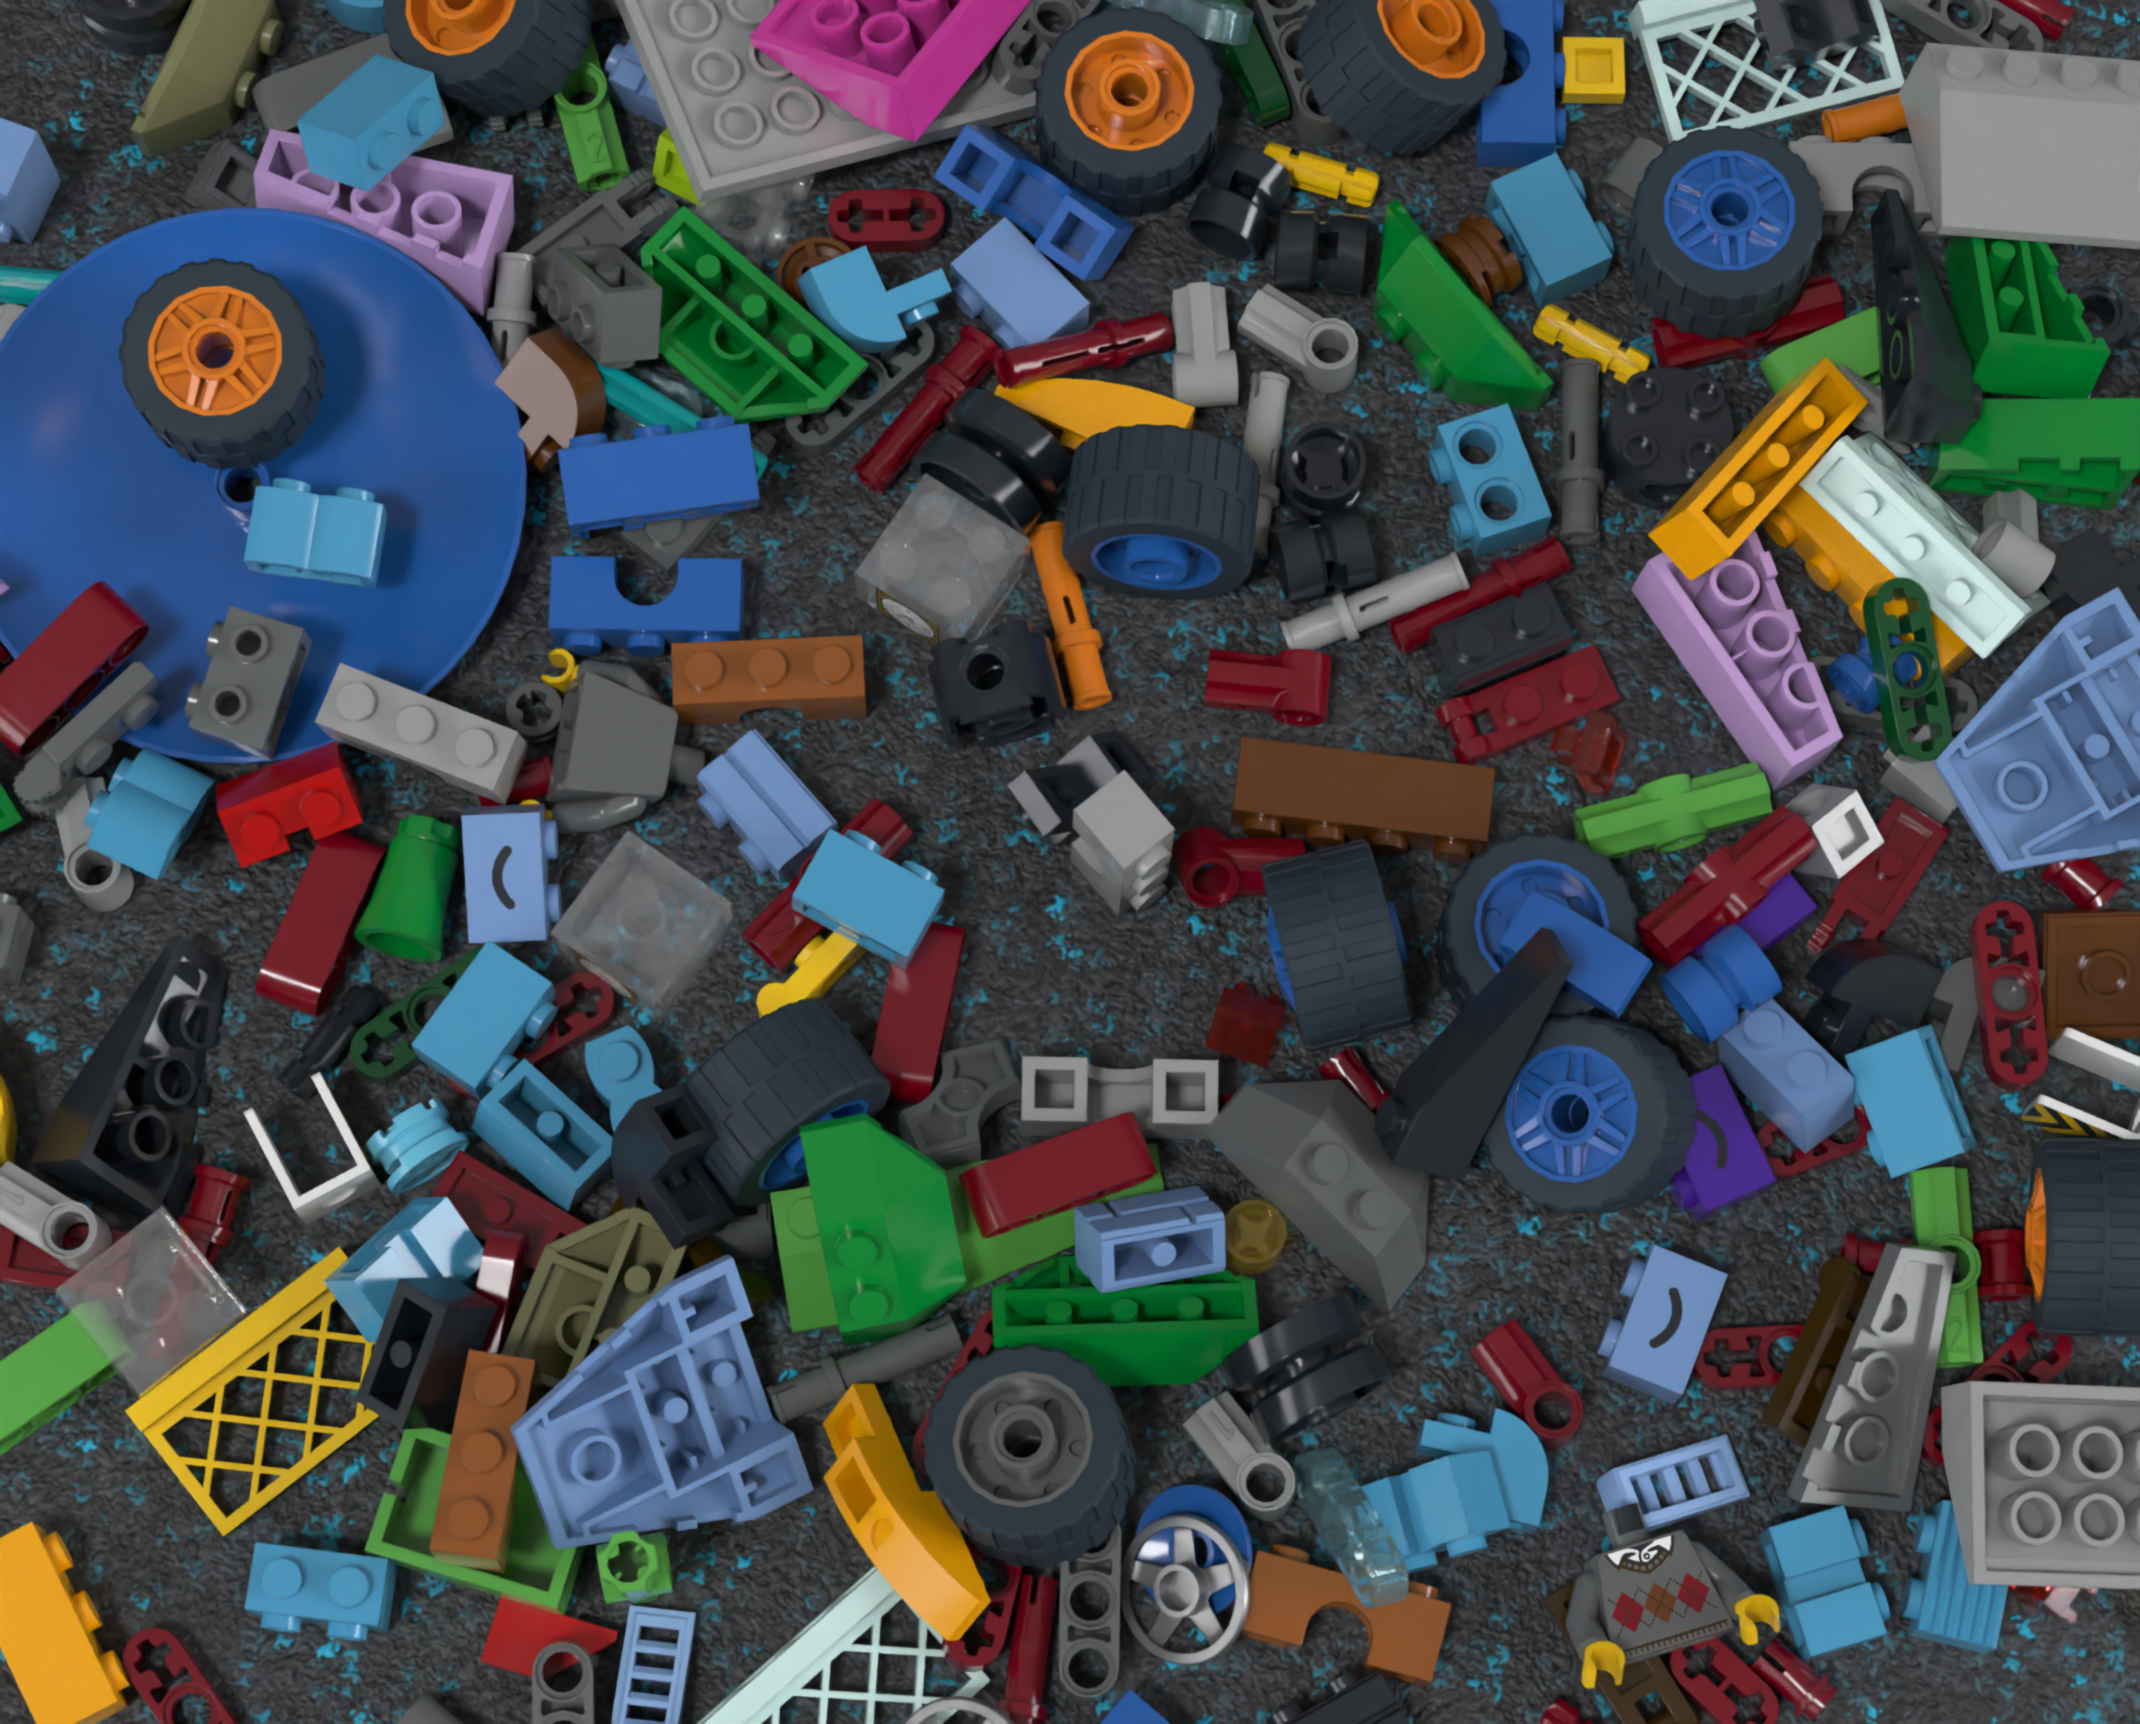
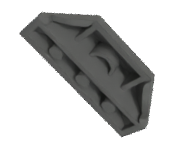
(1328, 1173)

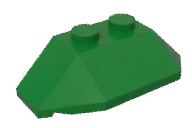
(1447, 324)
(739, 330)
(880, 1227)
(1128, 1335)

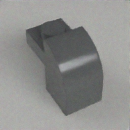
(1957, 1007)

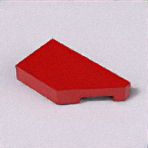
(523, 1630)

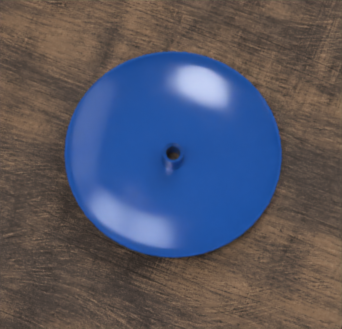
(400, 416)

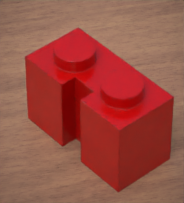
(287, 797)

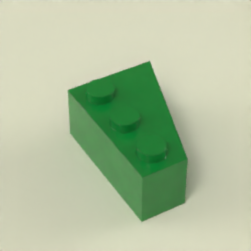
(2020, 320)
(2050, 448)

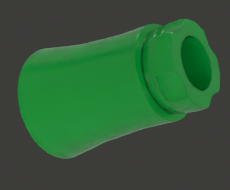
(412, 892)

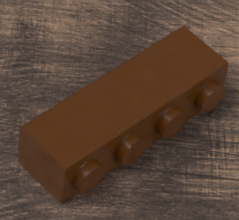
(1360, 796)

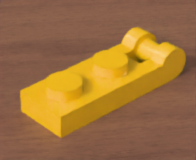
(820, 968)

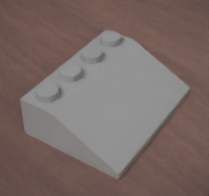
(2027, 144)
(2045, 1482)

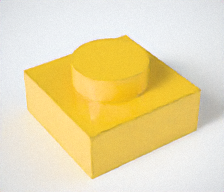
(1593, 70)

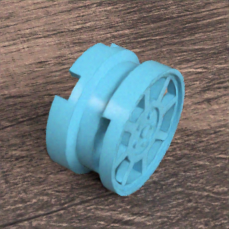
(416, 1146)

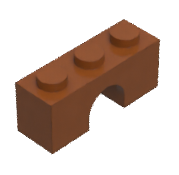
(727, 678)
(482, 1462)
(1289, 1592)

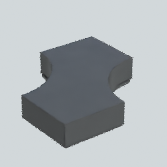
(971, 1088)

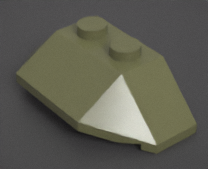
(207, 73)
(589, 1289)

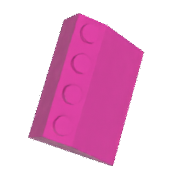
(886, 58)

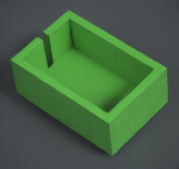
(402, 1532)

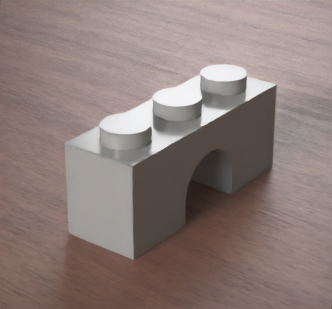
(1861, 166)
(422, 731)
(1122, 845)
(1167, 1097)

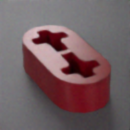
(886, 220)
(1733, 1674)

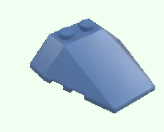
(2057, 748)
(662, 1423)

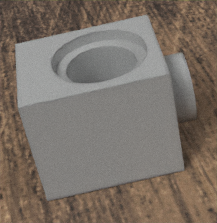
(1838, 826)

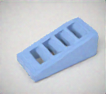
(1633, 1483)
(678, 1677)

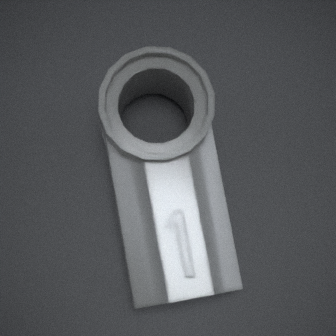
(1297, 335)
(1203, 363)
(2012, 542)
(81, 859)
(45, 1214)
(1239, 1453)

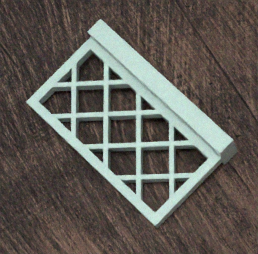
(1668, 19)
(1919, 540)
(821, 1643)

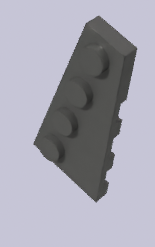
(1879, 1399)

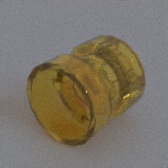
(1254, 1226)

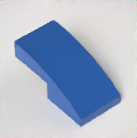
(1604, 966)

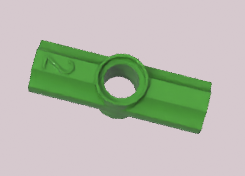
(591, 128)
(1674, 812)
(1944, 1221)
(634, 1567)

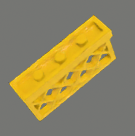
(231, 1358)

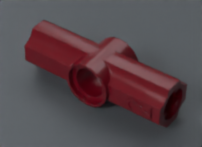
(1813, 310)
(1726, 886)
(782, 932)

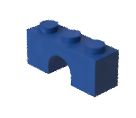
(1520, 118)
(1017, 186)
(593, 615)

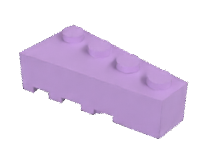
(429, 209)
(1745, 657)

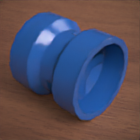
(1855, 679)

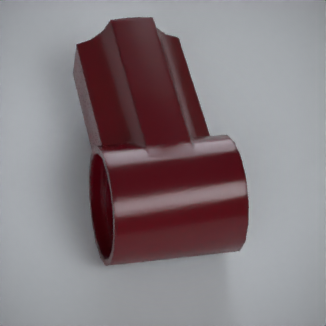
(1287, 685)
(1235, 867)
(1526, 1379)

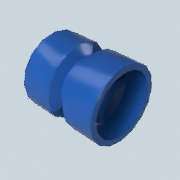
(1713, 988)

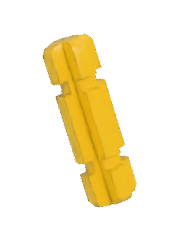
(1326, 175)
(1590, 342)

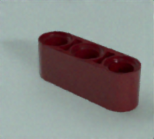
(66, 666)
(321, 924)
(918, 1014)
(1058, 1175)

